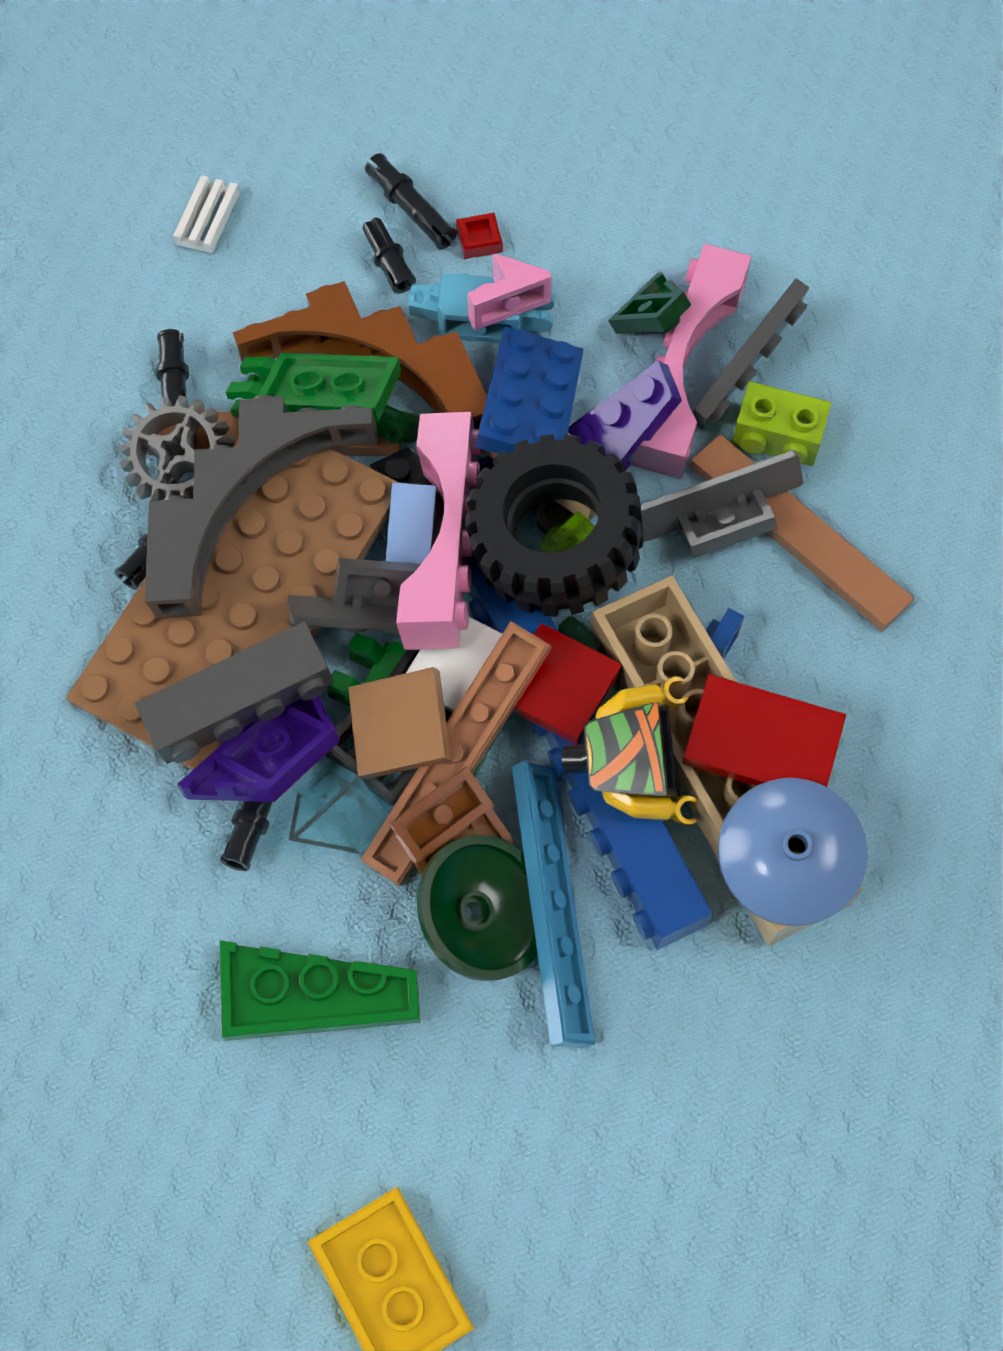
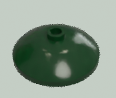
(493, 883)

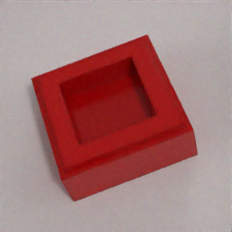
(479, 235)

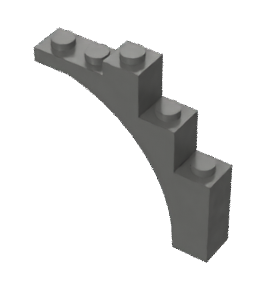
(187, 530)

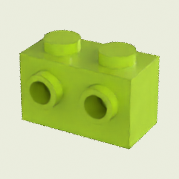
(779, 422)

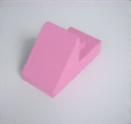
(515, 291)

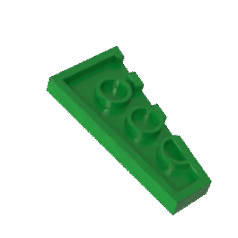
(302, 994)

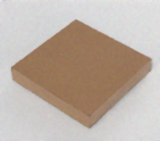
(399, 723)

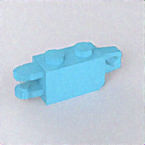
(449, 307)

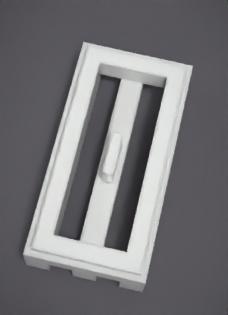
(216, 189)

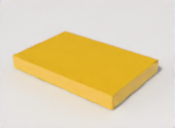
(390, 1279)

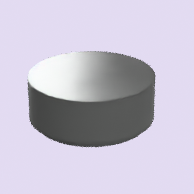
(551, 514)

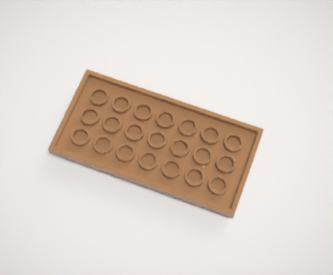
(272, 548)

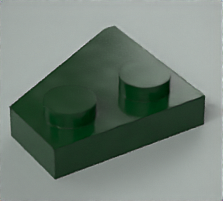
(652, 308)

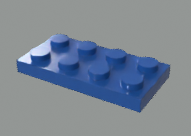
(529, 391)

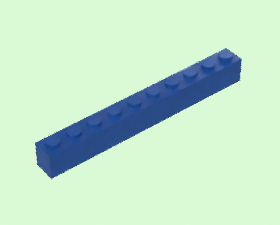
(639, 849)

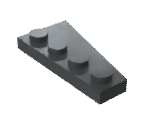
(761, 342)

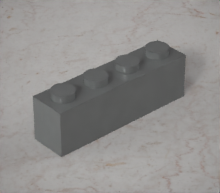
(234, 694)

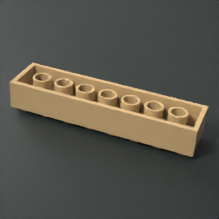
(661, 638)

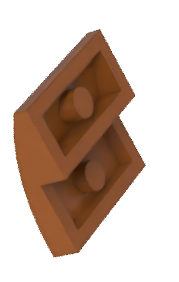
(446, 814)

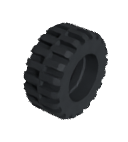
(543, 474)

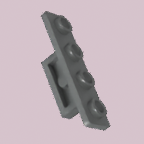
(725, 507)
(362, 597)

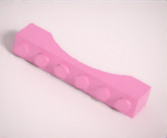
(714, 295)
(432, 597)

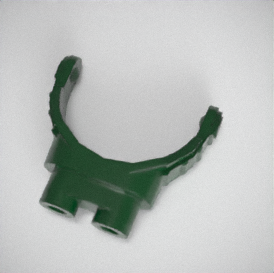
(398, 426)

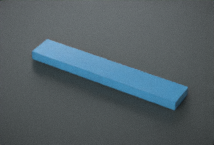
(553, 907)

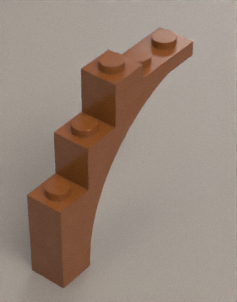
(332, 326)

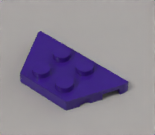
(264, 756)

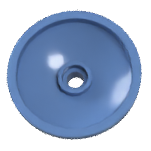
(788, 885)

